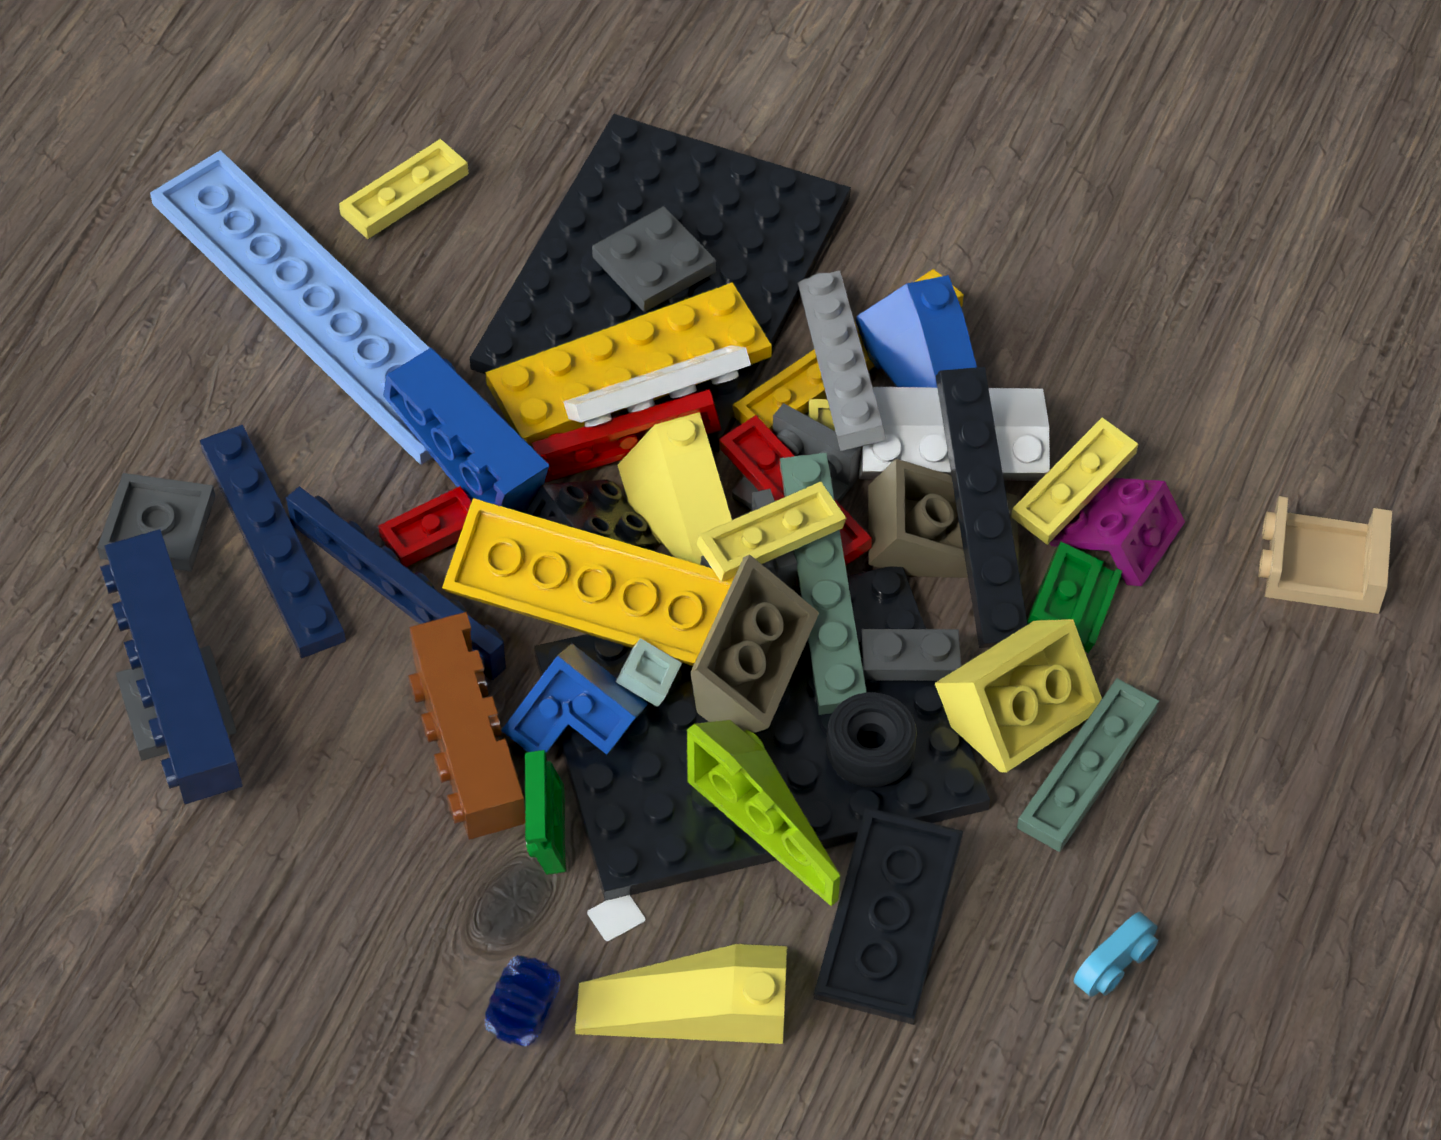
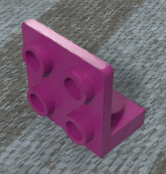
(1131, 522)

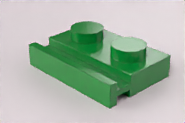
(1078, 590)
(544, 813)

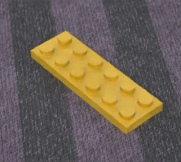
(536, 386)
(584, 581)

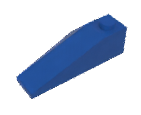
(917, 333)

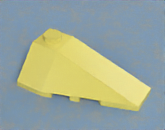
(676, 485)
(705, 996)

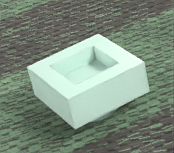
(648, 672)

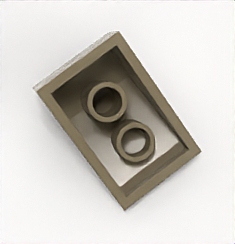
(917, 522)

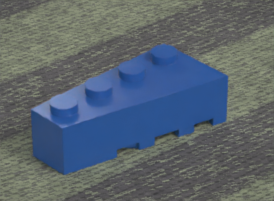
(465, 433)

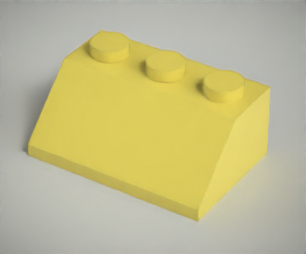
(1021, 693)

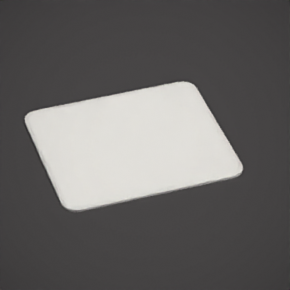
(616, 917)

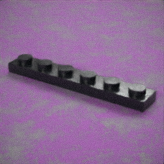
(981, 504)

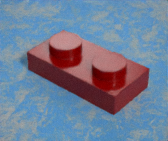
(426, 527)

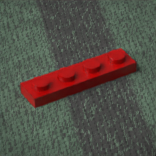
(613, 440)
(758, 454)

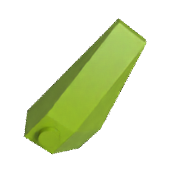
(746, 786)

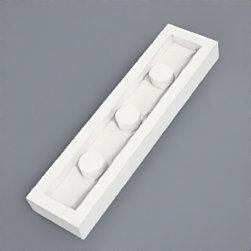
(639, 392)

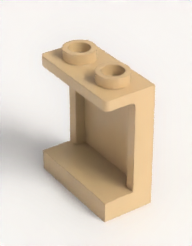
(1326, 559)

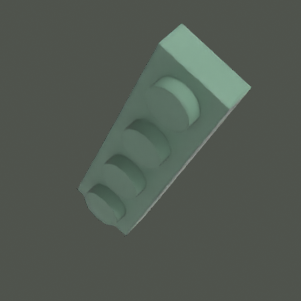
(1087, 765)

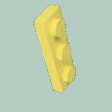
(403, 188)
(1074, 480)
(771, 530)

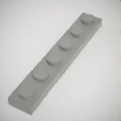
(841, 361)

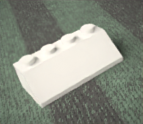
(917, 433)

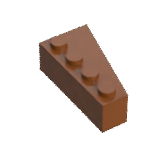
(465, 727)

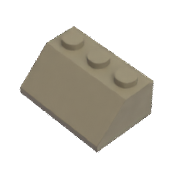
(751, 649)

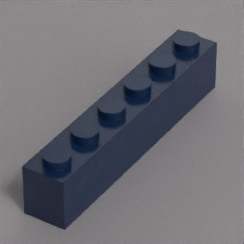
(172, 668)

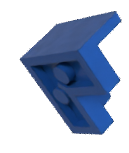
(578, 695)

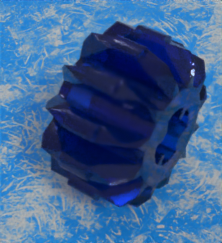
(522, 1000)

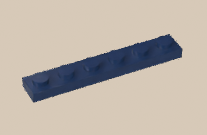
(272, 542)
(386, 574)

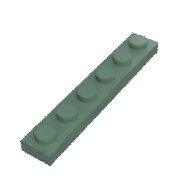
(825, 587)

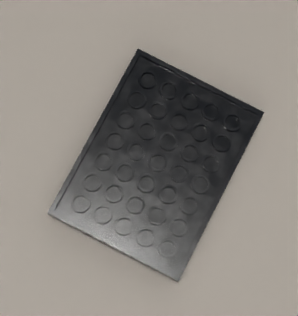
(748, 213)
(660, 831)

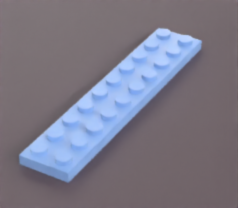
(295, 284)

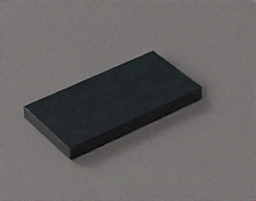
(888, 915)

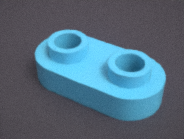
(1106, 964)

